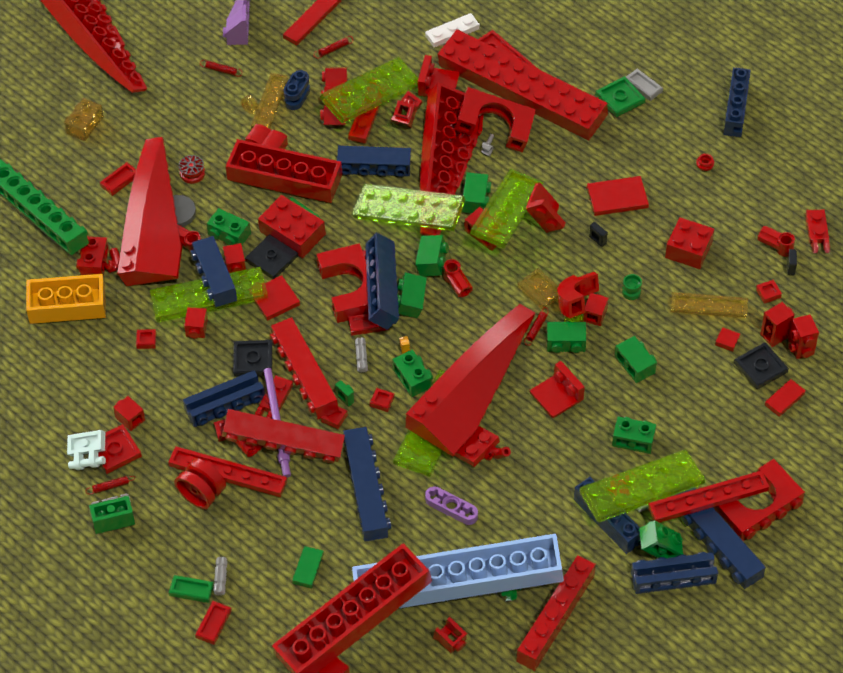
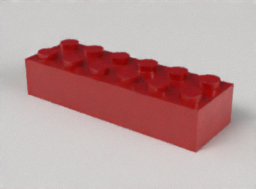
(284, 170)

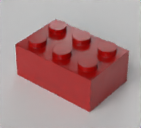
(292, 225)

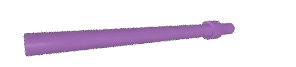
(283, 458)

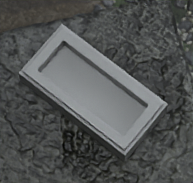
(644, 84)

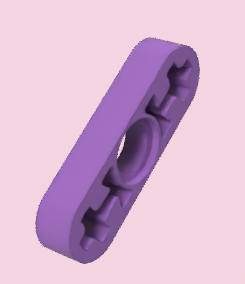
(454, 513)

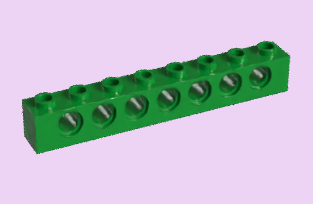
(41, 210)

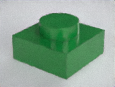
(344, 393)

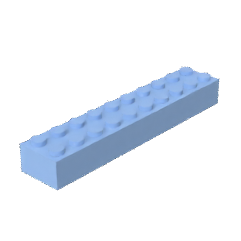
(487, 569)

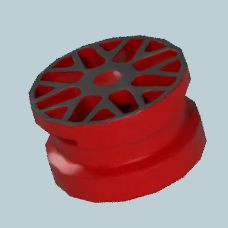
(191, 169)

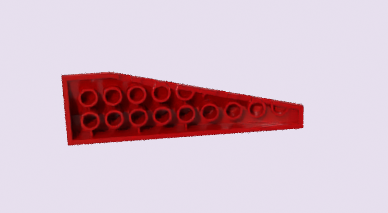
(97, 37)
(443, 148)
(151, 234)
(460, 397)

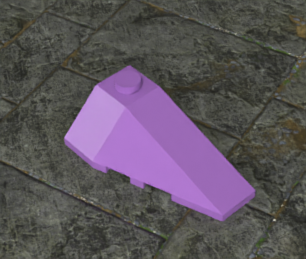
(238, 24)

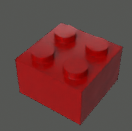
(689, 243)

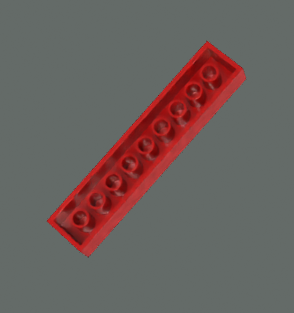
(523, 84)

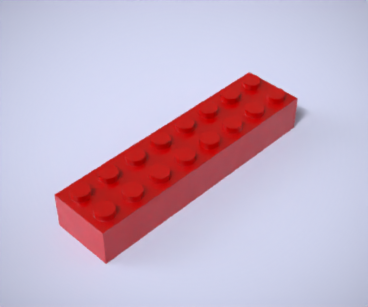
(353, 612)

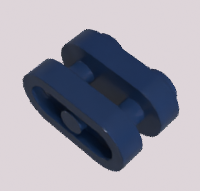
(296, 90)

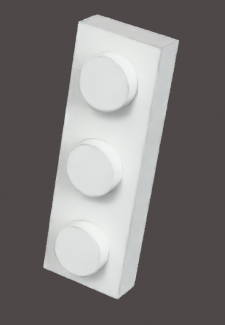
(441, 34)

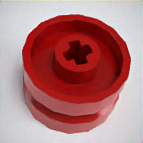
(200, 483)

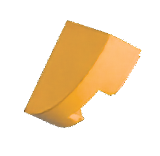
(404, 344)

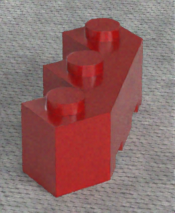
(332, 77)

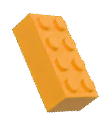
(65, 298)

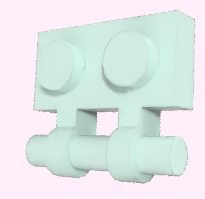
(86, 443)

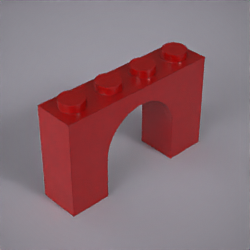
(516, 115)
(349, 261)
(785, 496)

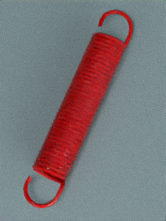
(334, 46)
(221, 68)
(536, 326)
(110, 484)

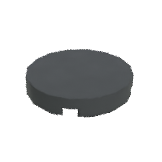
(184, 210)

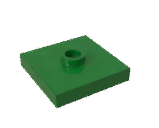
(620, 96)

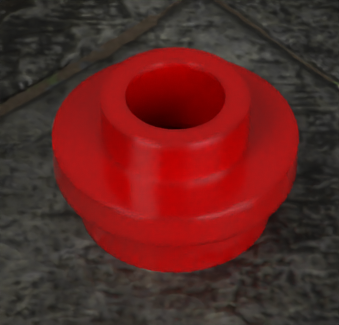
(705, 162)

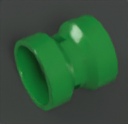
(632, 287)

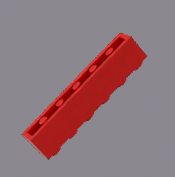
(304, 368)
(283, 435)
(556, 613)

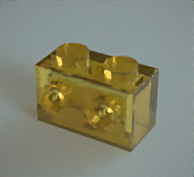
(83, 119)

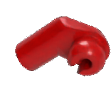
(113, 264)
(498, 453)

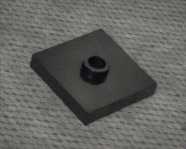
(271, 256)
(252, 356)
(761, 365)

